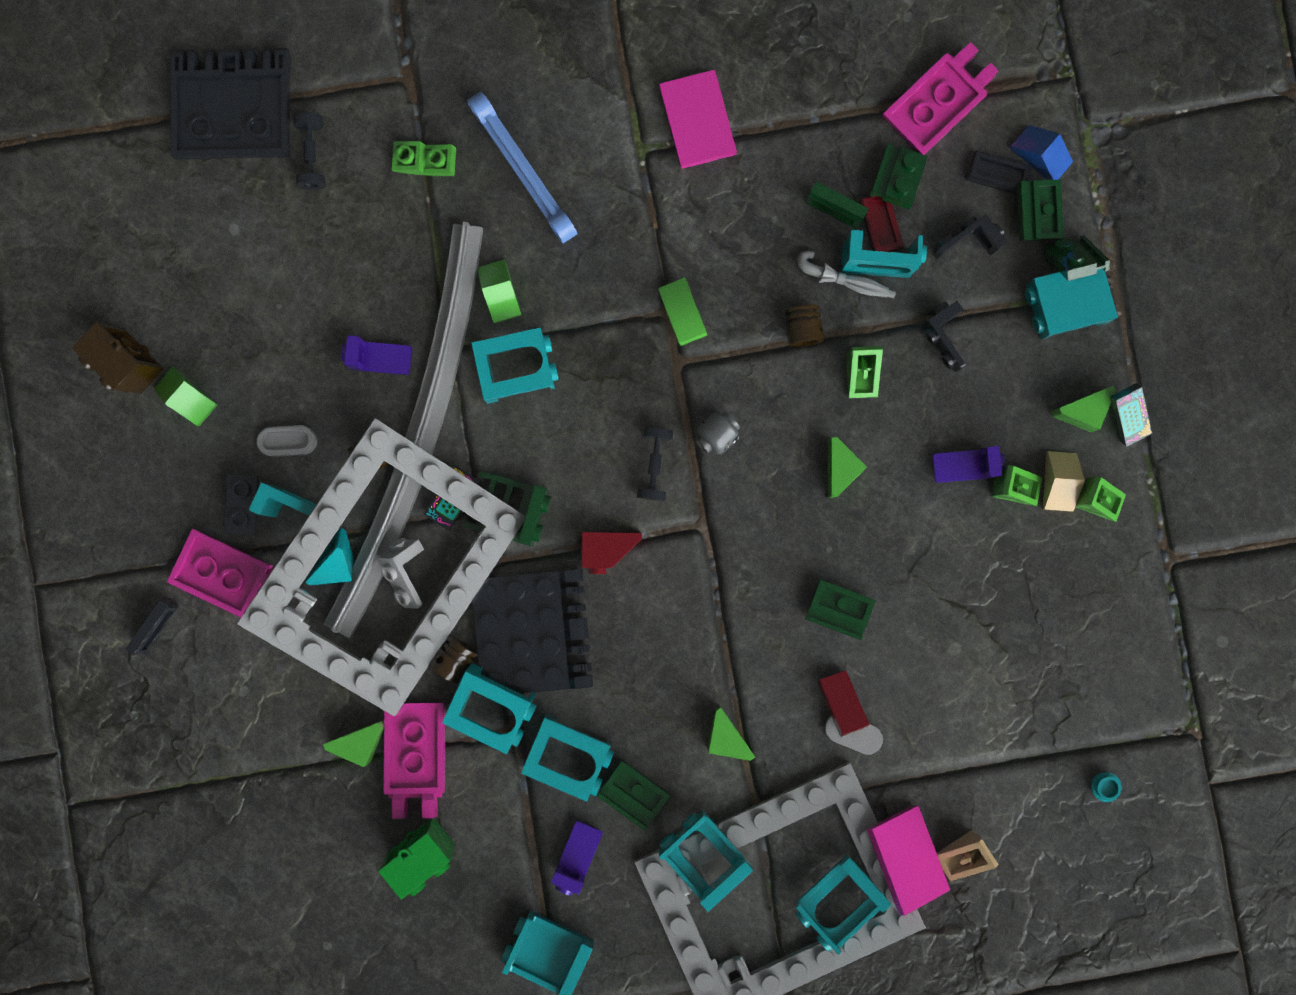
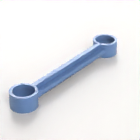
(488, 118)

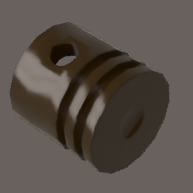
(804, 325)
(453, 659)

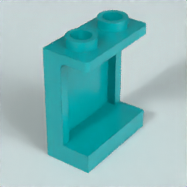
(1070, 304)
(547, 954)

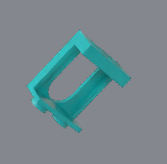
(880, 263)
(541, 379)
(271, 497)
(519, 704)
(575, 738)
(708, 894)
(837, 936)

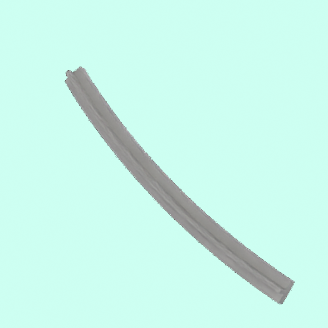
(422, 430)

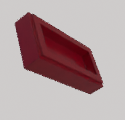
(881, 225)
(843, 703)

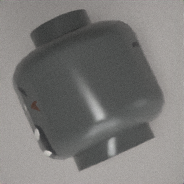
(717, 432)

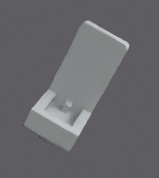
(392, 569)

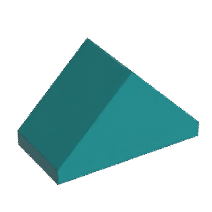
(335, 562)

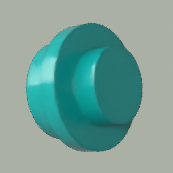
(1106, 787)

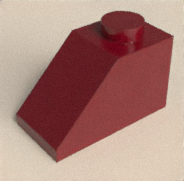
(606, 549)

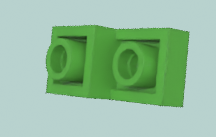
(423, 159)
(682, 311)

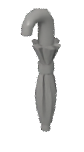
(827, 274)

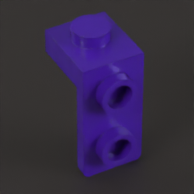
(376, 356)
(968, 465)
(576, 858)

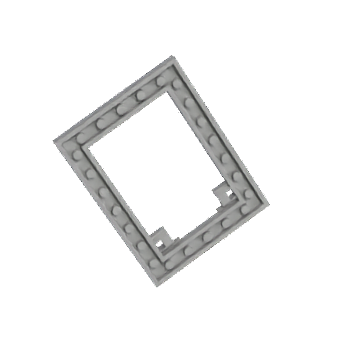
(373, 679)
(804, 965)

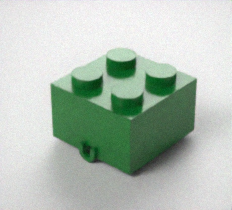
(417, 859)

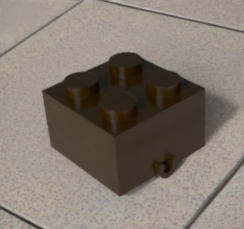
(117, 358)

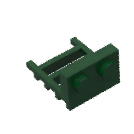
(533, 505)

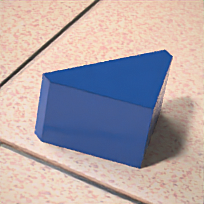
(1043, 151)

